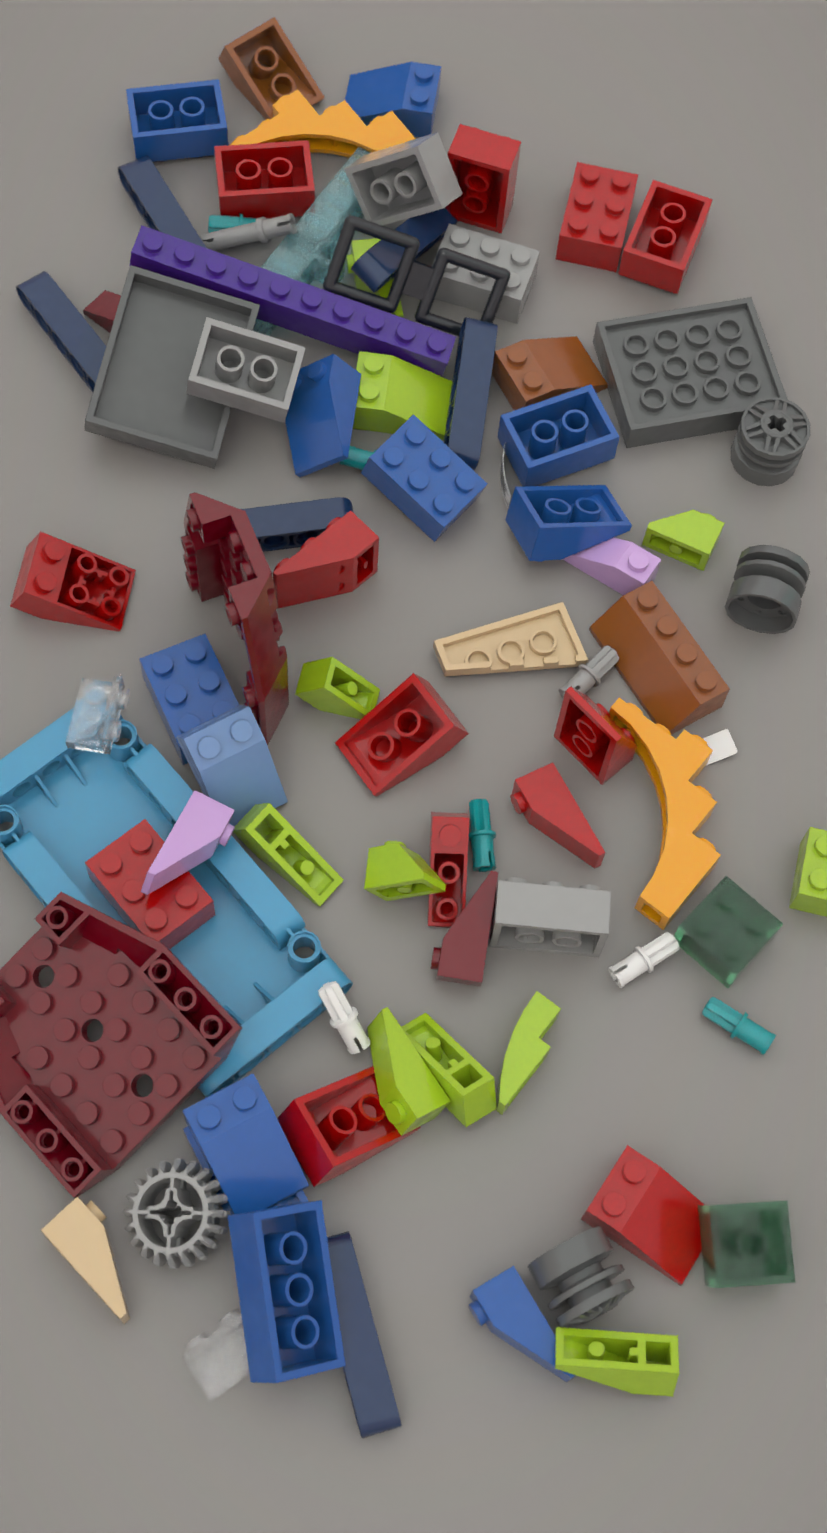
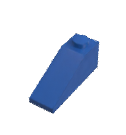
(515, 1318)

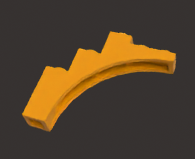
(332, 132)
(684, 809)

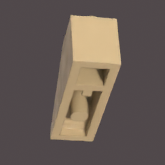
(86, 1246)

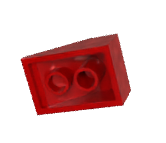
(401, 735)
(593, 736)
(338, 1126)
(649, 1215)

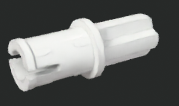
(644, 959)
(343, 1016)

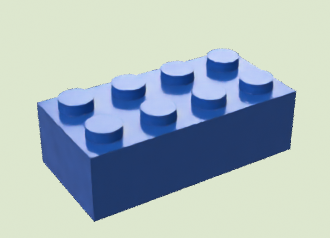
(286, 1292)

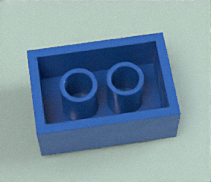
(177, 120)
(558, 436)
(423, 477)
(187, 686)

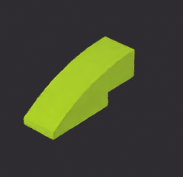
(525, 1049)

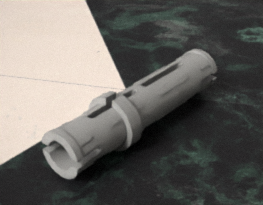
(261, 231)

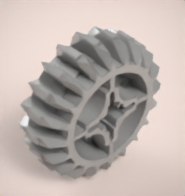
(176, 1229)

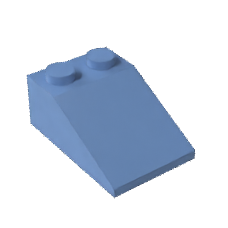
(233, 762)

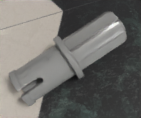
(591, 672)

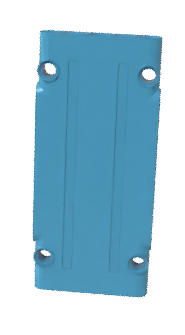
(80, 801)

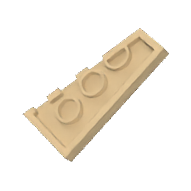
(518, 643)

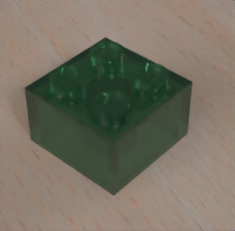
(727, 931)
(746, 1244)

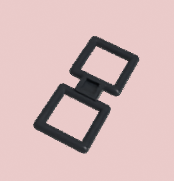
(412, 276)

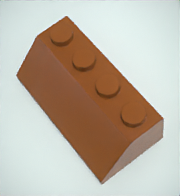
(660, 659)

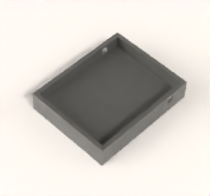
(148, 367)
(685, 370)

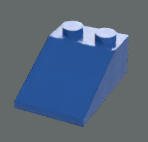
(404, 88)
(322, 414)
(563, 519)
(245, 1146)

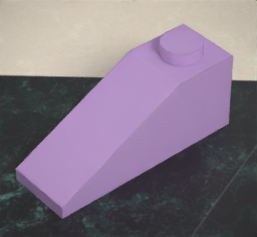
(617, 564)
(191, 840)

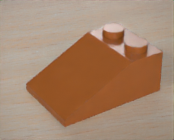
(267, 68)
(544, 369)

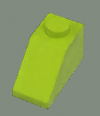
(685, 537)
(336, 688)
(399, 873)

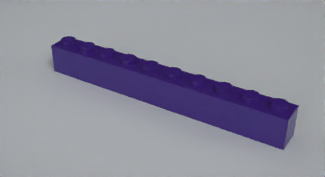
(295, 303)

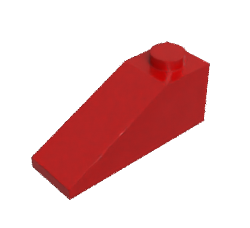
(553, 811)

